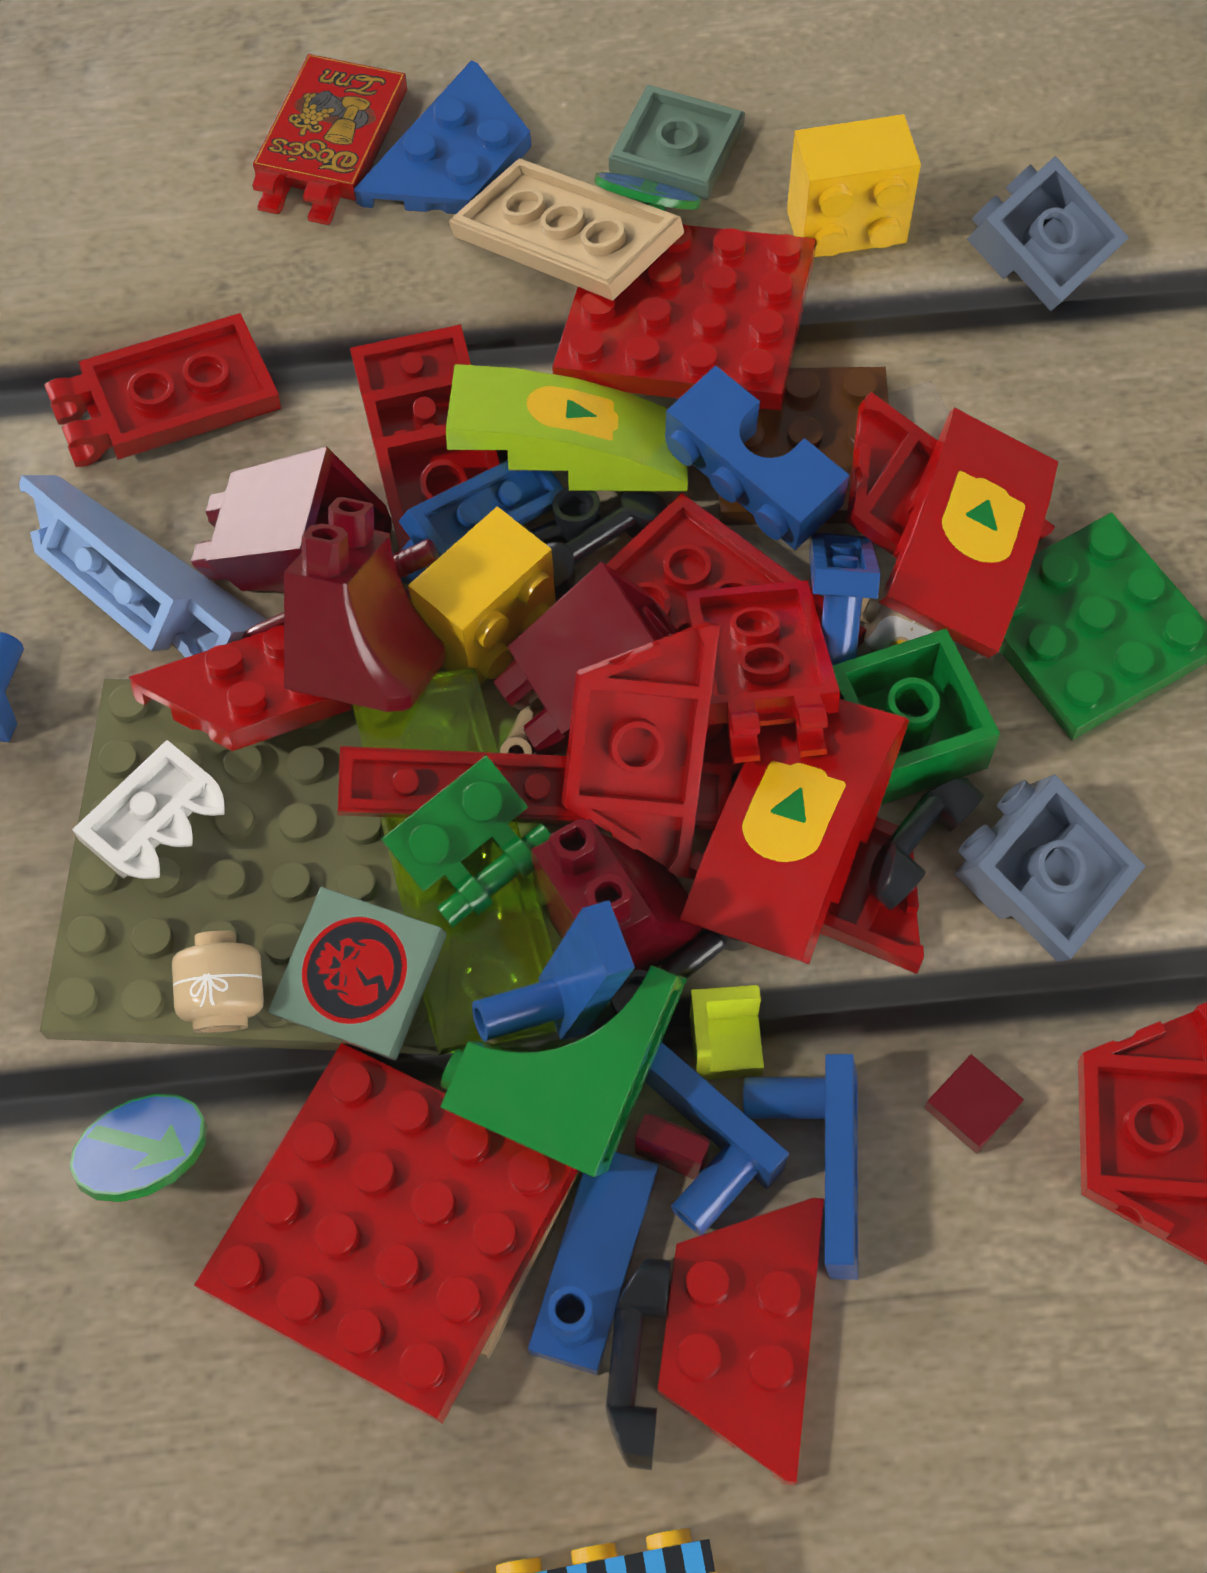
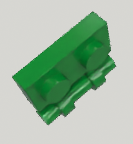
(454, 826)

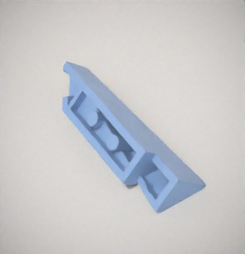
(130, 574)

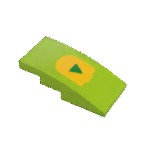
(563, 425)

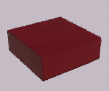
(973, 1103)
(671, 1146)

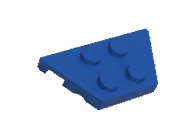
(450, 149)

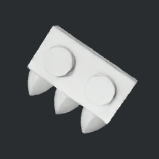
(149, 811)

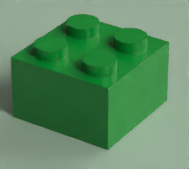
(947, 717)

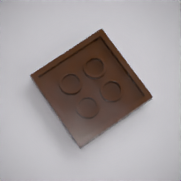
(821, 409)

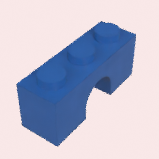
(785, 493)

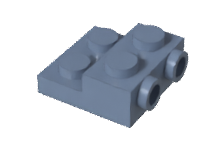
(1046, 232)
(1048, 865)

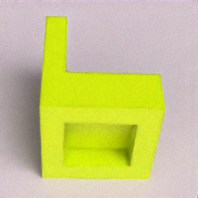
(726, 1032)

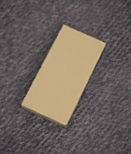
(567, 228)

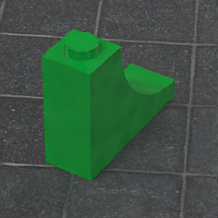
(571, 1097)

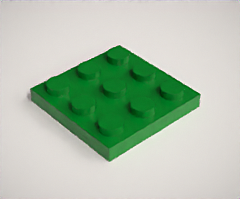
(1100, 627)

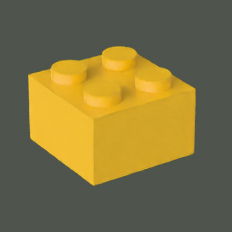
(853, 184)
(486, 593)

